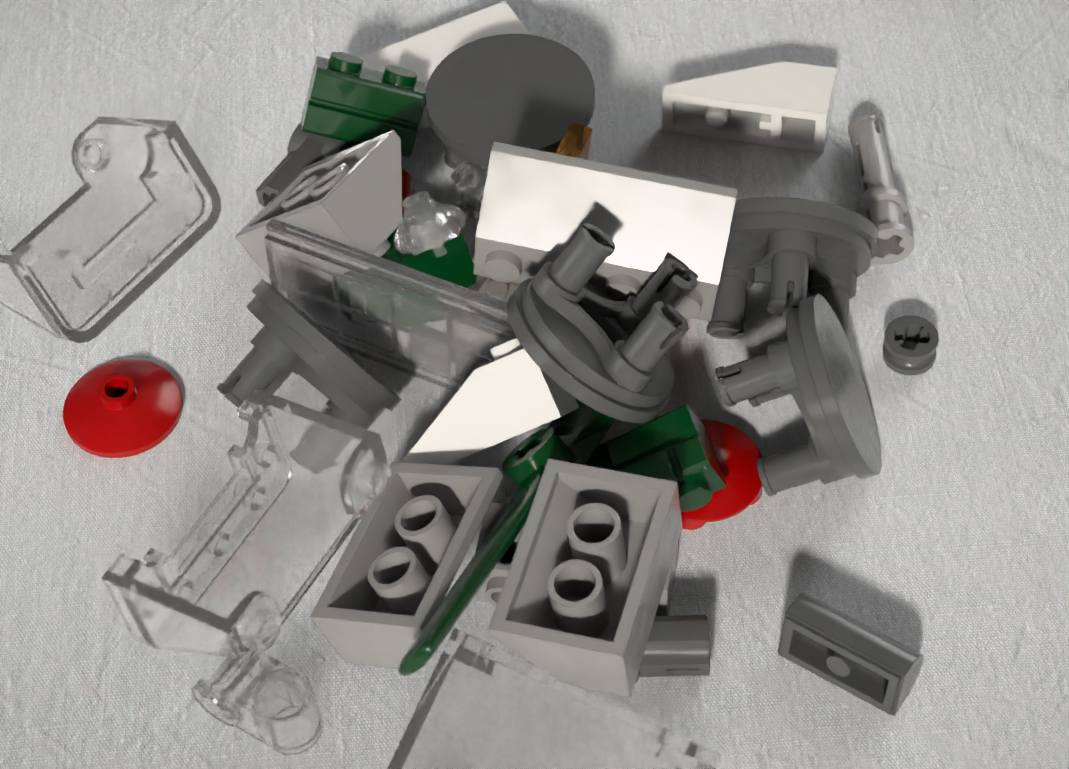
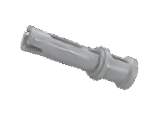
(879, 198)

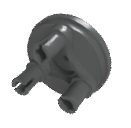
(507, 92)
(793, 249)
(299, 345)
(597, 346)
(829, 390)

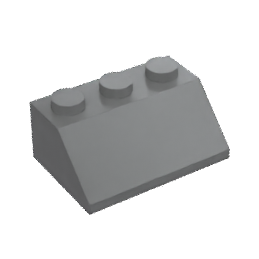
(341, 197)
(403, 560)
(589, 574)

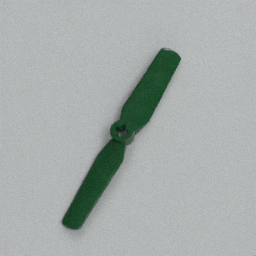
(565, 439)

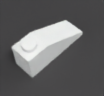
(759, 105)
(493, 407)

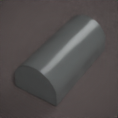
(848, 653)

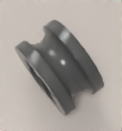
(910, 329)

